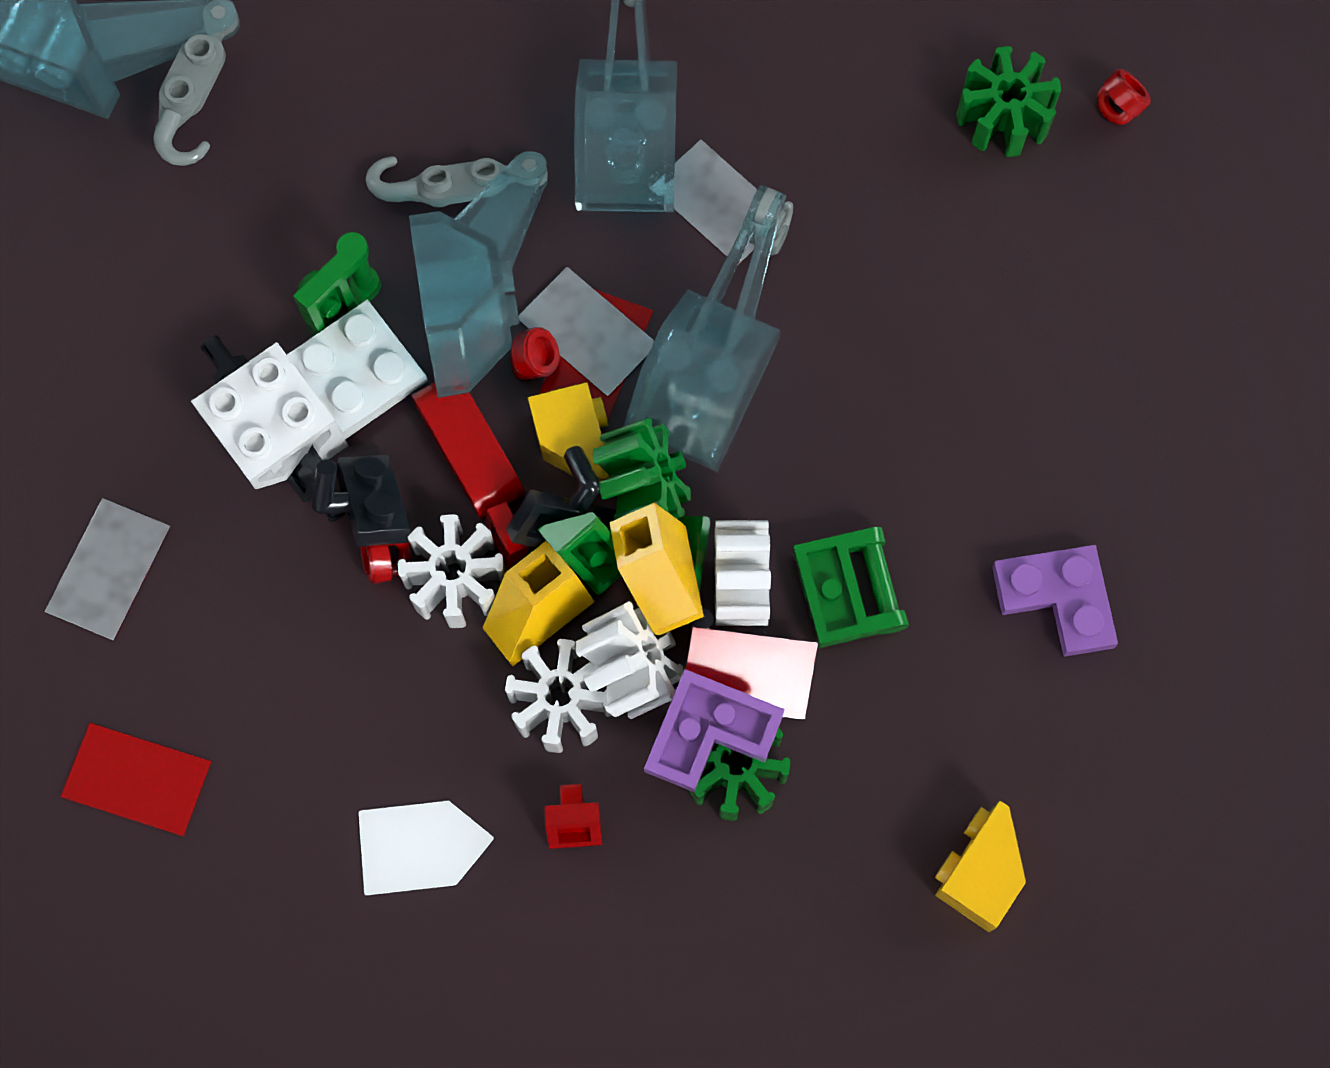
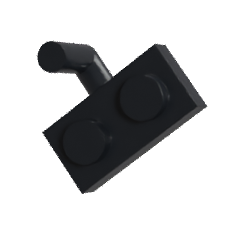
(366, 494)
(545, 508)

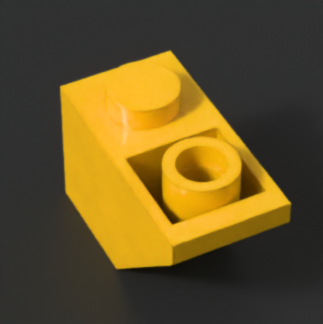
(568, 420)
(657, 567)
(534, 602)
(987, 873)

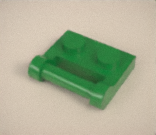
(325, 293)
(834, 592)

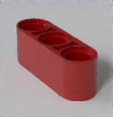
(469, 448)

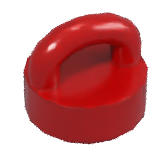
(1126, 93)
(534, 354)
(378, 563)

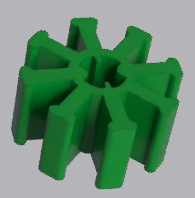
(1029, 105)
(641, 469)
(747, 779)

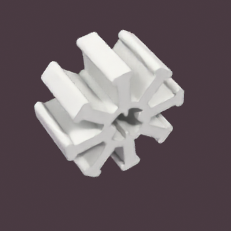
(742, 573)
(433, 578)
(629, 661)
(541, 697)

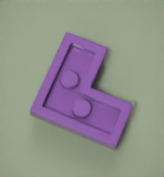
(1071, 585)
(705, 715)

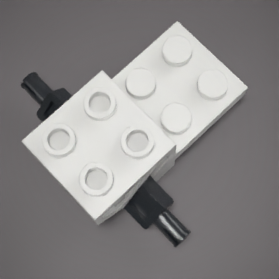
(299, 407)

